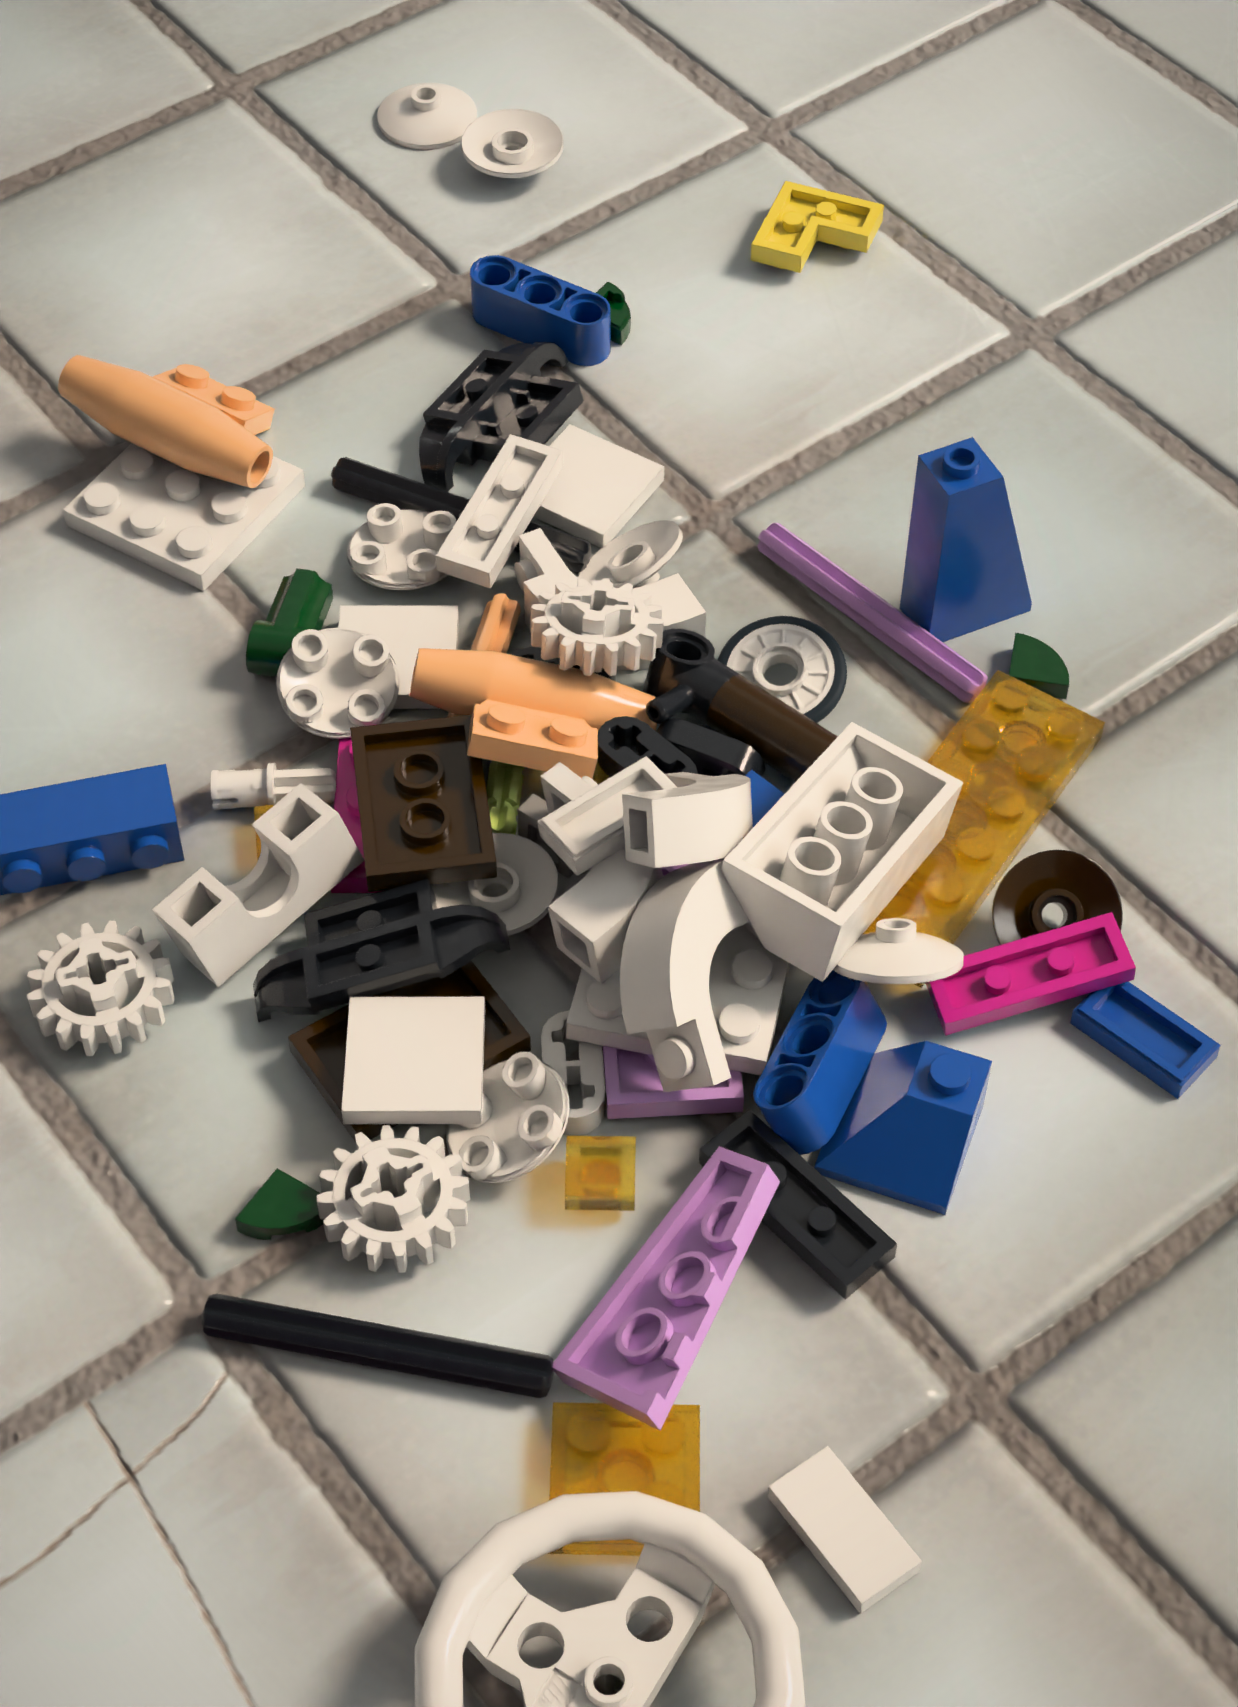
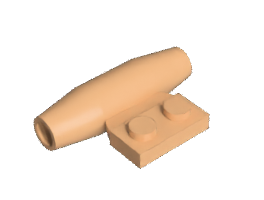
(176, 416)
(525, 707)

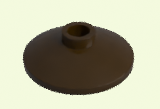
(1054, 877)

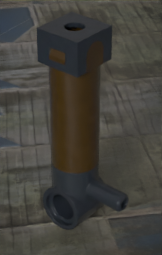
(694, 682)

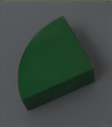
(619, 312)
(1039, 666)
(280, 1208)

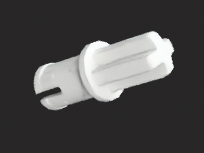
(267, 786)

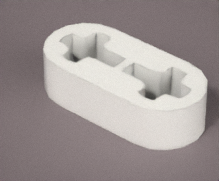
(586, 1071)

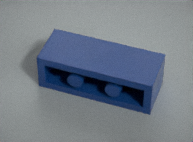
(87, 829)

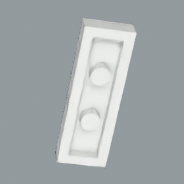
(499, 511)

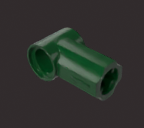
(298, 606)

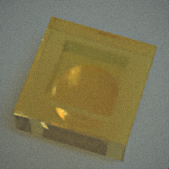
(600, 1173)

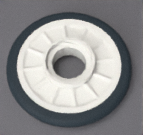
(797, 643)

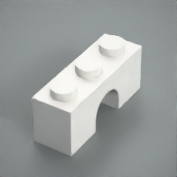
(300, 860)

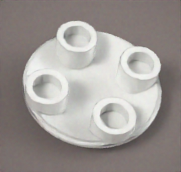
(399, 547)
(337, 681)
(521, 1121)

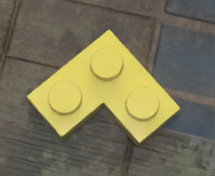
(810, 215)

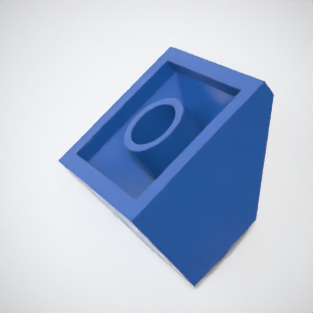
(909, 1124)

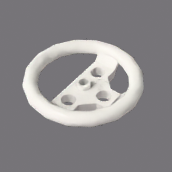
(675, 1575)

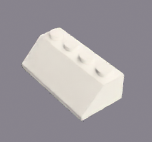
(839, 848)

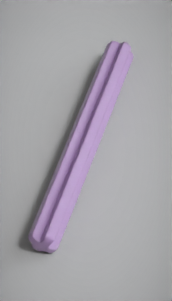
(872, 613)

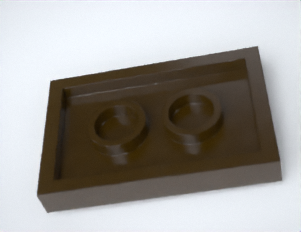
(422, 803)
(322, 1044)

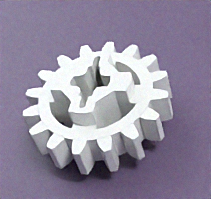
(596, 626)
(100, 988)
(392, 1199)

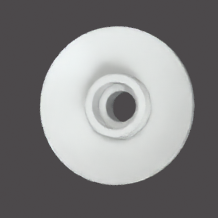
(426, 116)
(512, 143)
(635, 555)
(520, 891)
(900, 955)

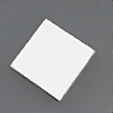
(597, 487)
(405, 631)
(414, 1060)

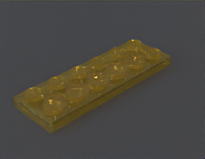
(1014, 762)

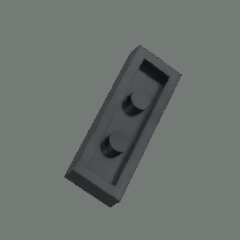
(809, 1210)

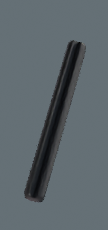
(386, 487)
(378, 1345)

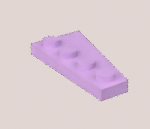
(662, 1305)

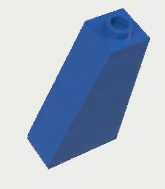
(961, 545)

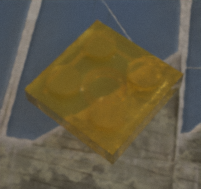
(612, 1452)

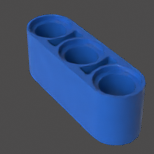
(540, 309)
(820, 1061)

